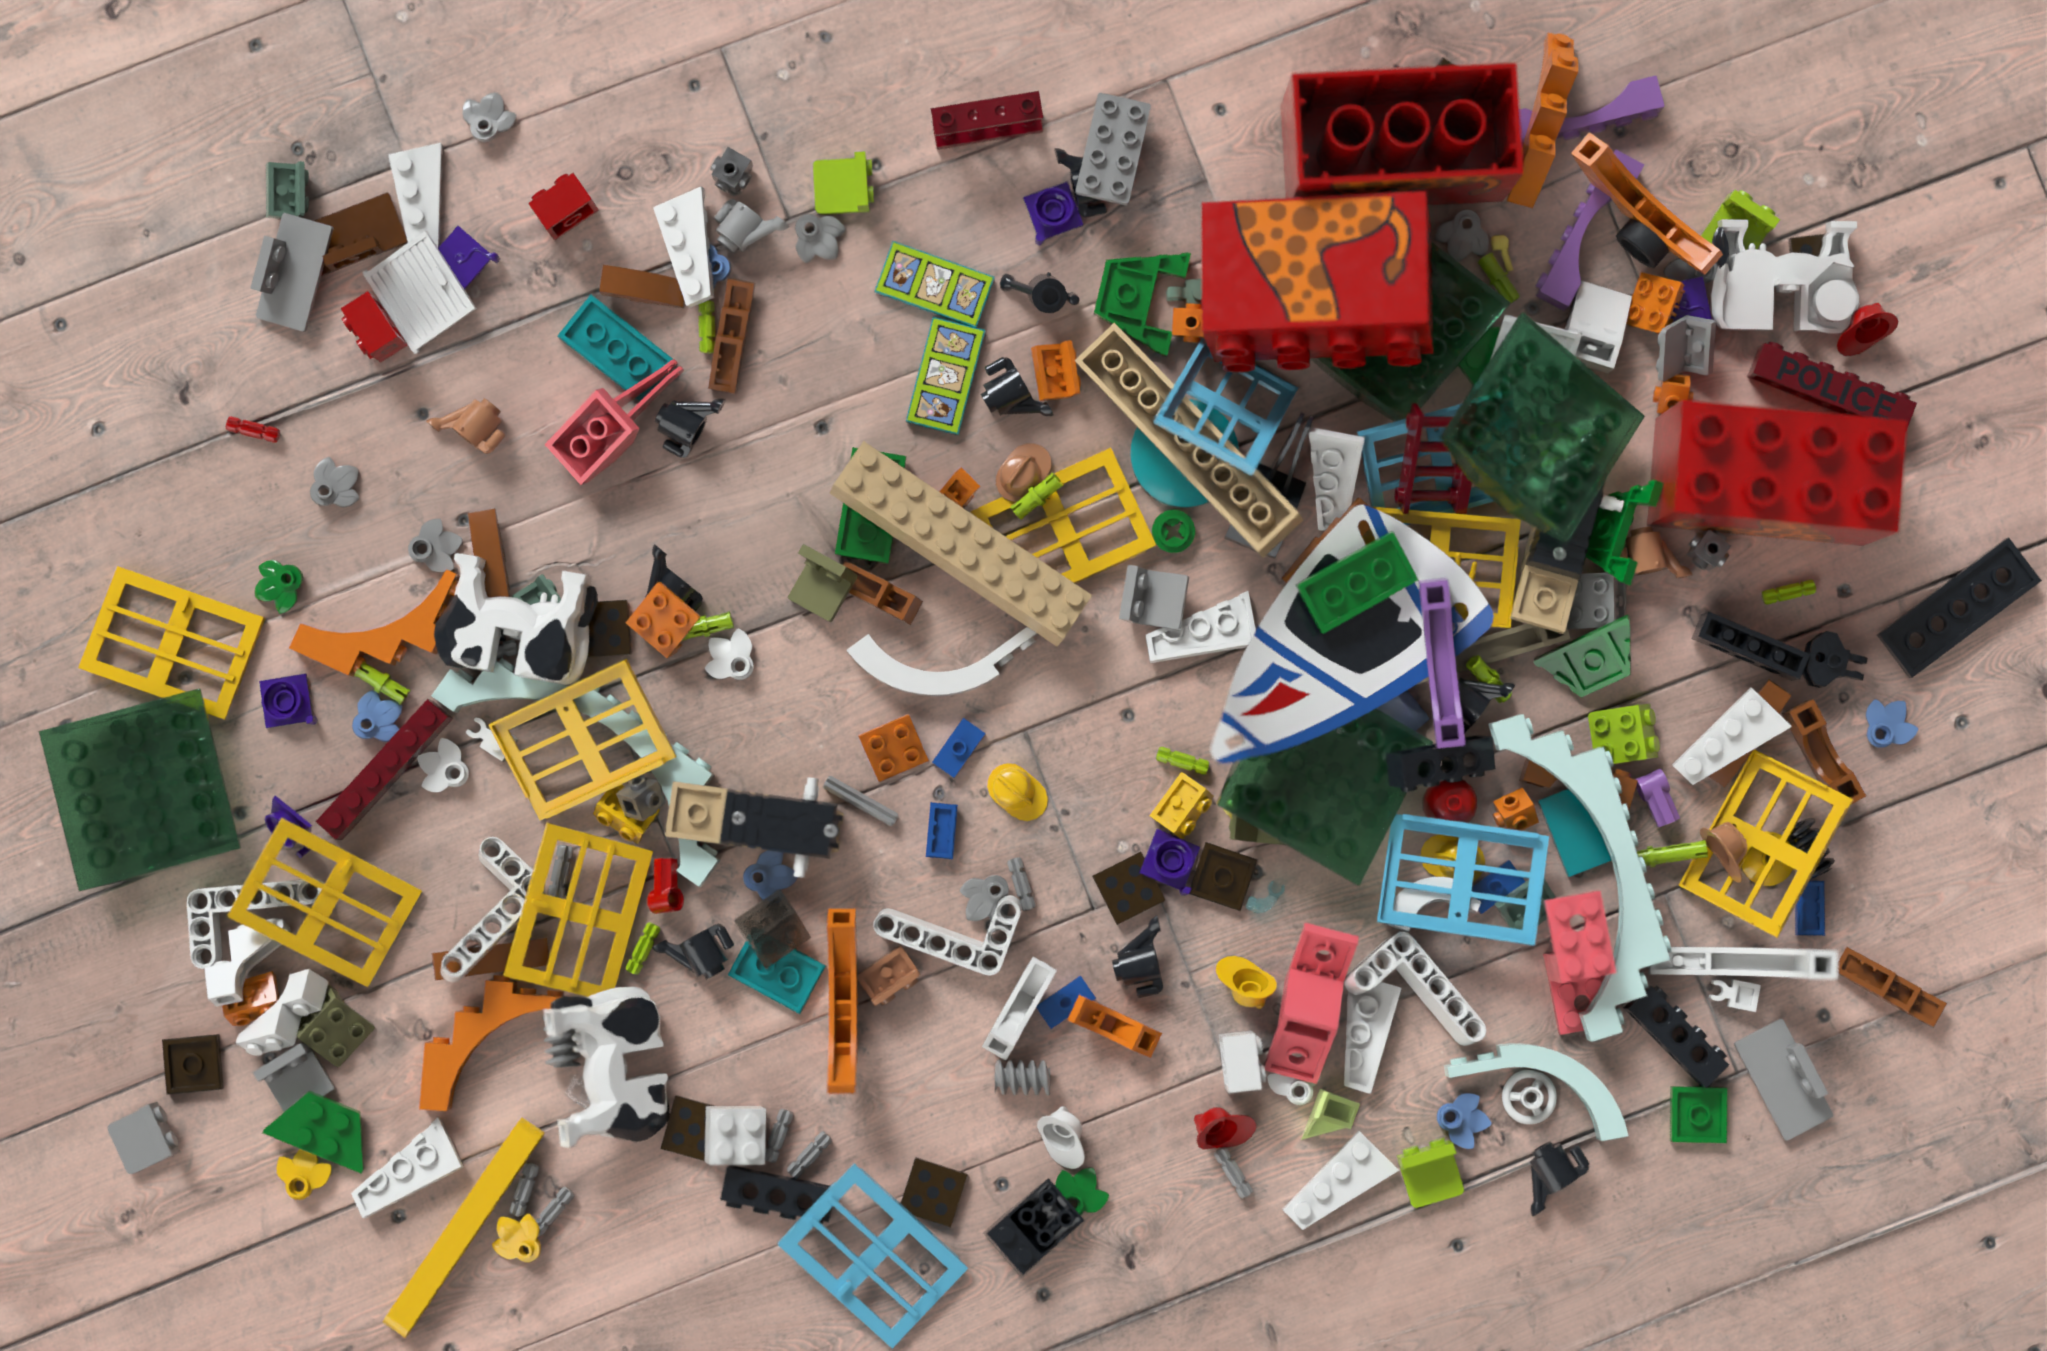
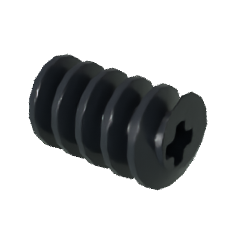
(1804, 838)

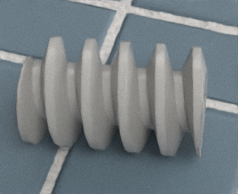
(562, 1049)
(1022, 1077)

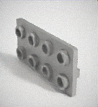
(1113, 149)
(291, 271)
(1785, 1079)

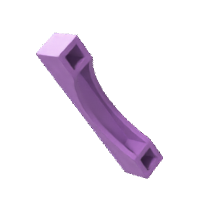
(1637, 100)
(1563, 278)
(1441, 662)

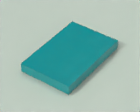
(1573, 833)
(786, 981)

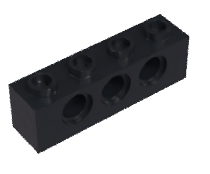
(1750, 646)
(1404, 764)
(1702, 1071)
(738, 1177)

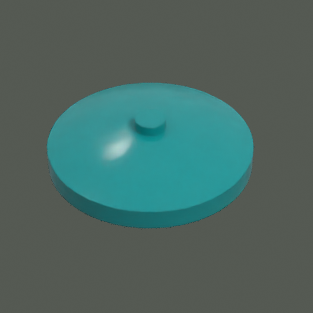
(1160, 476)

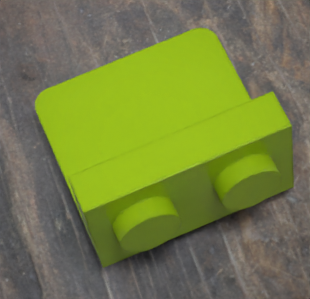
(843, 185)
(1739, 206)
(1625, 732)
(1430, 1172)

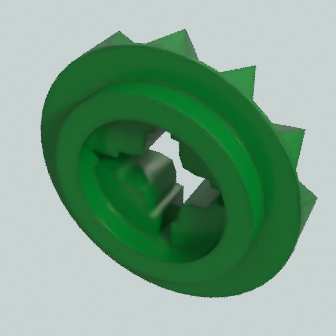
(1172, 518)

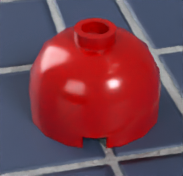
(1450, 801)

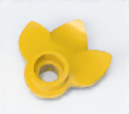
(302, 1168)
(515, 1235)

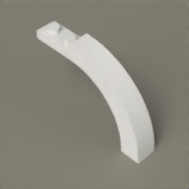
(930, 683)
(1750, 962)

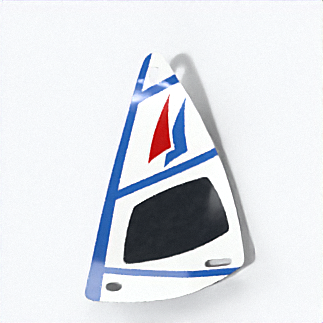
(1310, 682)

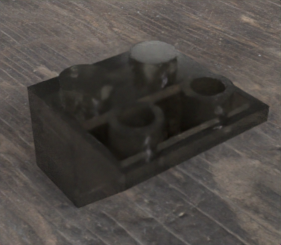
(772, 929)

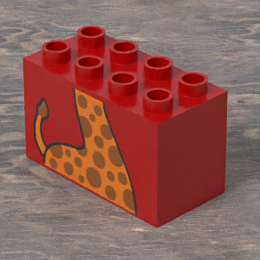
(1404, 132)
(1317, 280)
(1778, 473)

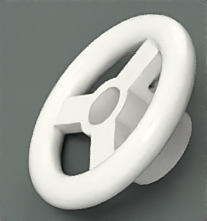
(1540, 1079)

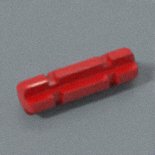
(252, 429)

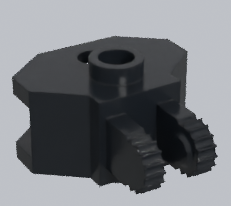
(1831, 661)

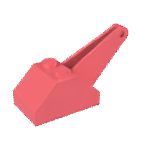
(602, 429)

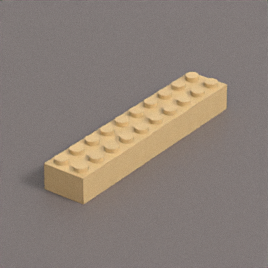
(1139, 391)
(960, 543)

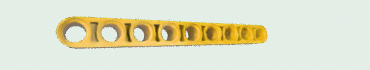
(463, 1227)

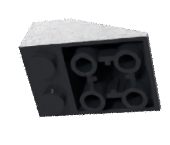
(1033, 1227)

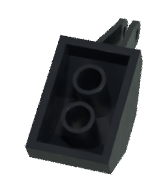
(1286, 485)

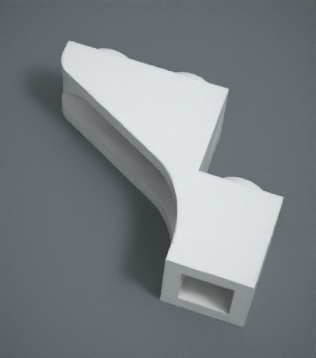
(247, 949)
(1019, 1008)
(280, 1023)

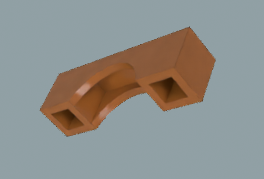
(1813, 739)
(1538, 776)

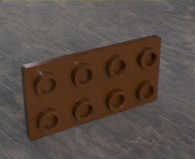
(362, 232)

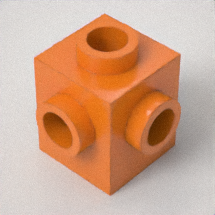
(1180, 325)
(1672, 392)
(1515, 811)

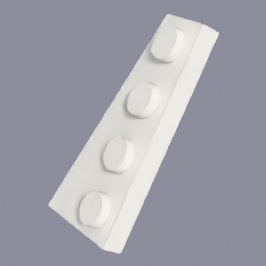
(418, 188)
(686, 239)
(1335, 472)
(1209, 631)
(1734, 734)
(1367, 1032)
(414, 1168)
(1343, 1178)

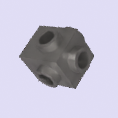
(731, 161)
(1699, 550)
(641, 798)

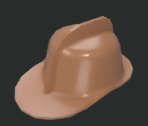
(1021, 470)
(1728, 846)

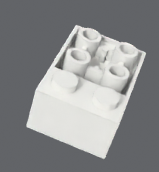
(1602, 319)

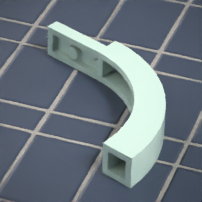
(1593, 1093)

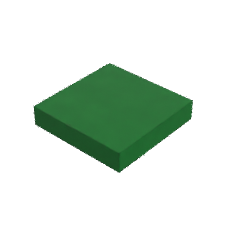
(1698, 1114)

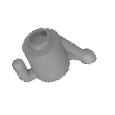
(742, 226)

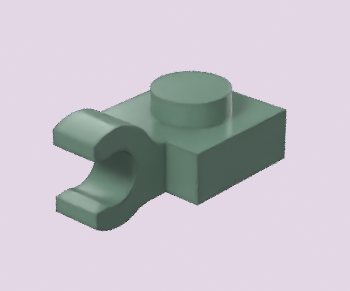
(1191, 293)

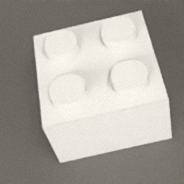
(1241, 1062)
(735, 1135)

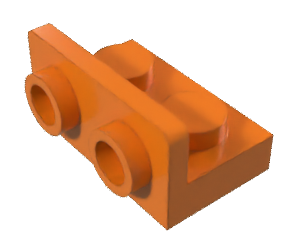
(258, 996)

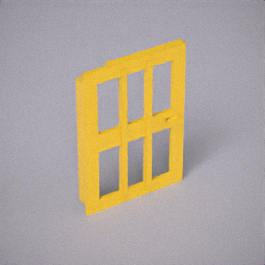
(1440, 537)
(1068, 539)
(172, 639)
(588, 750)
(1775, 848)
(324, 904)
(566, 909)

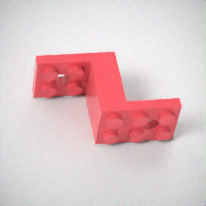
(1578, 956)
(1311, 1003)

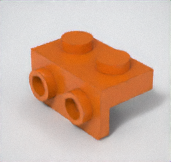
(1056, 371)

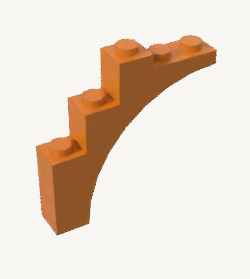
(1547, 117)
(1637, 203)
(387, 643)
(842, 1001)
(446, 1060)

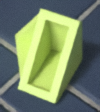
(1330, 1114)

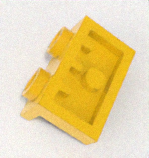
(1182, 806)
(610, 813)

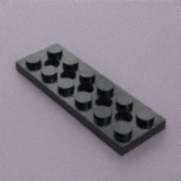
(1977, 611)

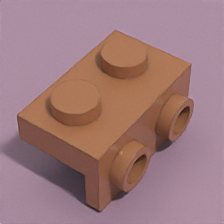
(888, 976)

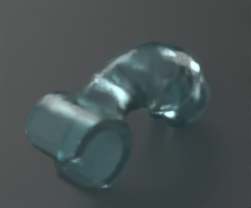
(1264, 904)

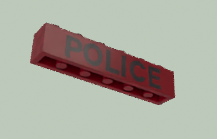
(1827, 387)
(384, 770)

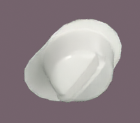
(1062, 1137)

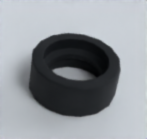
(1642, 243)

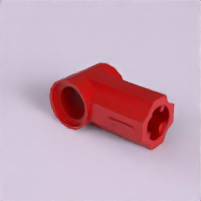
(666, 894)

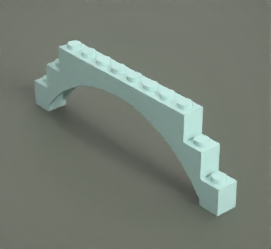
(458, 691)
(1639, 933)

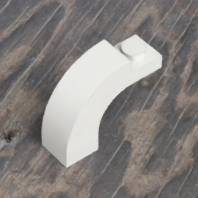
(1414, 900)

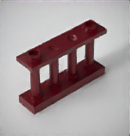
(987, 120)
(1457, 494)

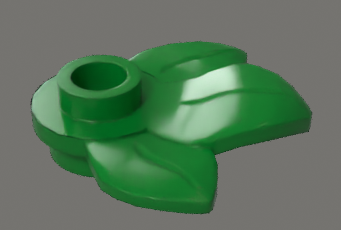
(276, 587)
(1082, 1189)

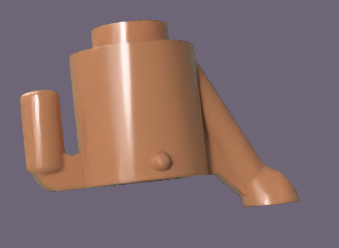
(474, 424)
(1652, 553)

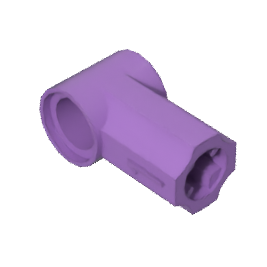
(1655, 791)

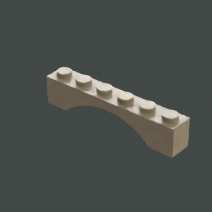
(1508, 644)

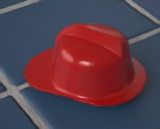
(1866, 328)
(1221, 1129)

